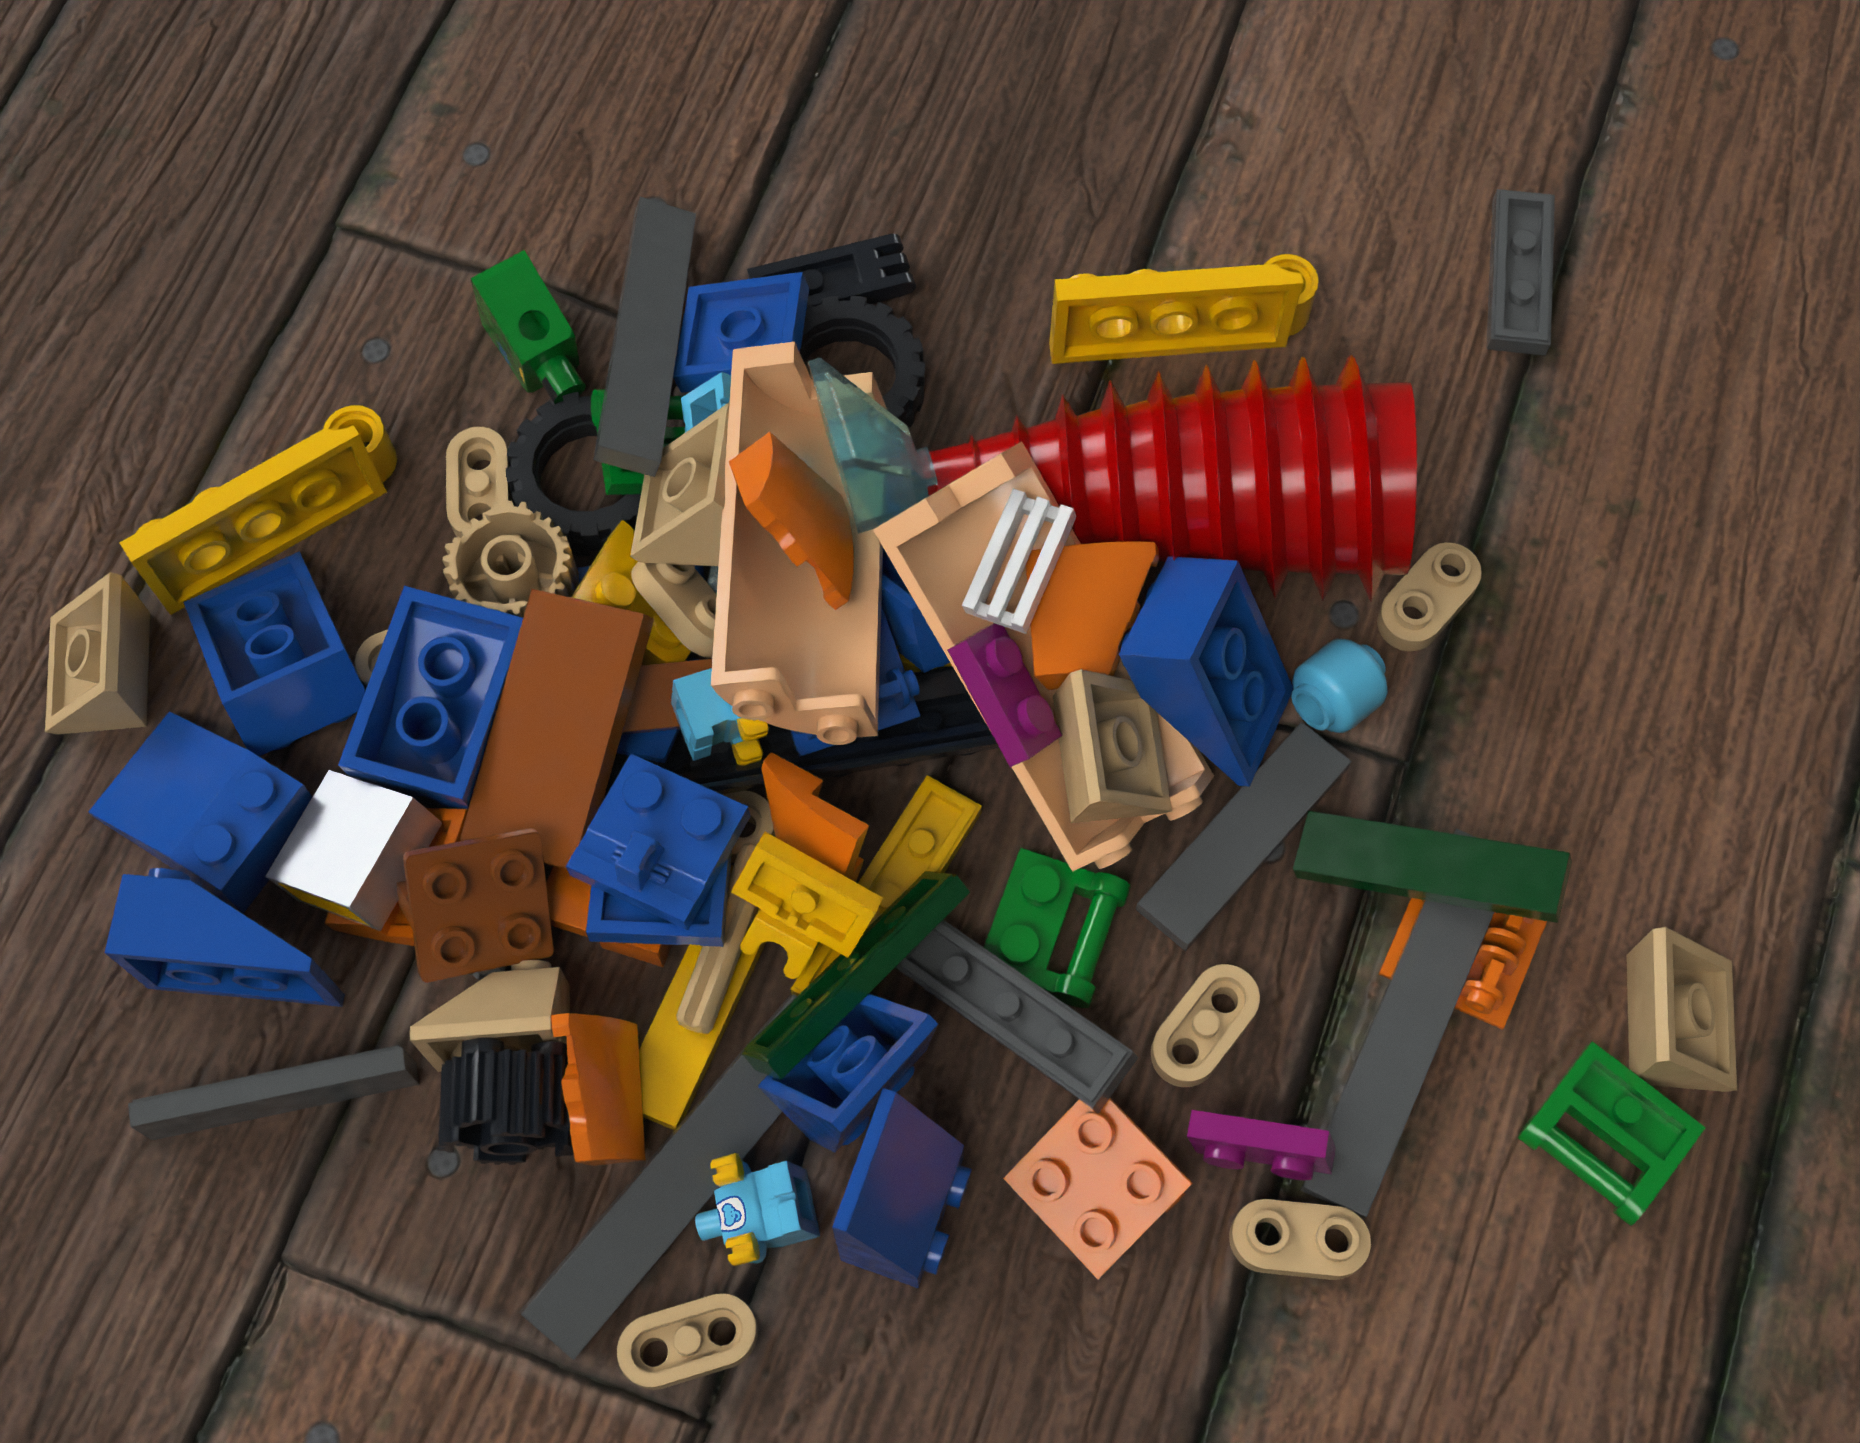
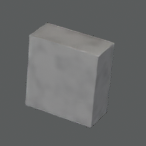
(352, 849)

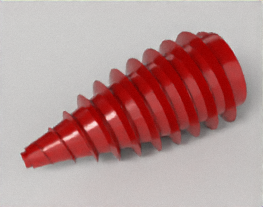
(1239, 475)

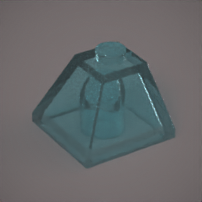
(870, 449)

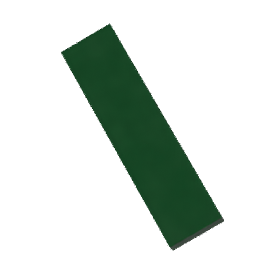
(1433, 866)
(853, 978)

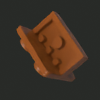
(477, 904)

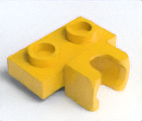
(801, 904)

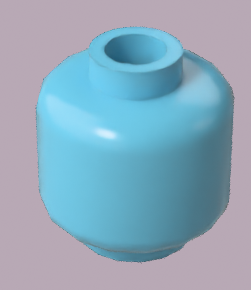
(1339, 686)

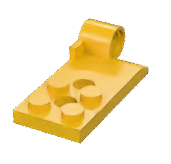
(1181, 310)
(264, 509)

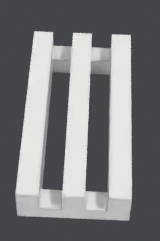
(1038, 511)

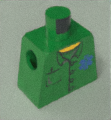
(528, 327)

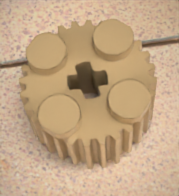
(507, 557)

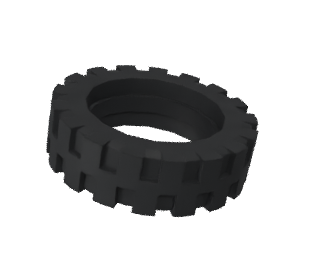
(878, 328)
(529, 455)

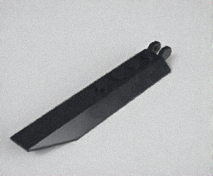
(946, 728)

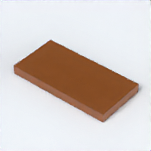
(558, 722)

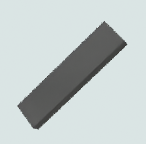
(1243, 836)
(1019, 1015)
(273, 1092)

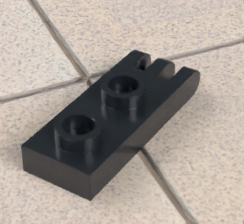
(862, 269)

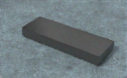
(1521, 272)

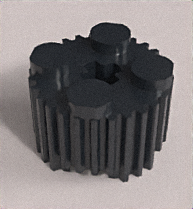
(504, 1101)

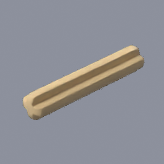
(717, 964)

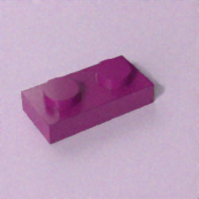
(1005, 693)
(1290, 1149)

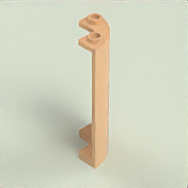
(937, 556)
(776, 639)

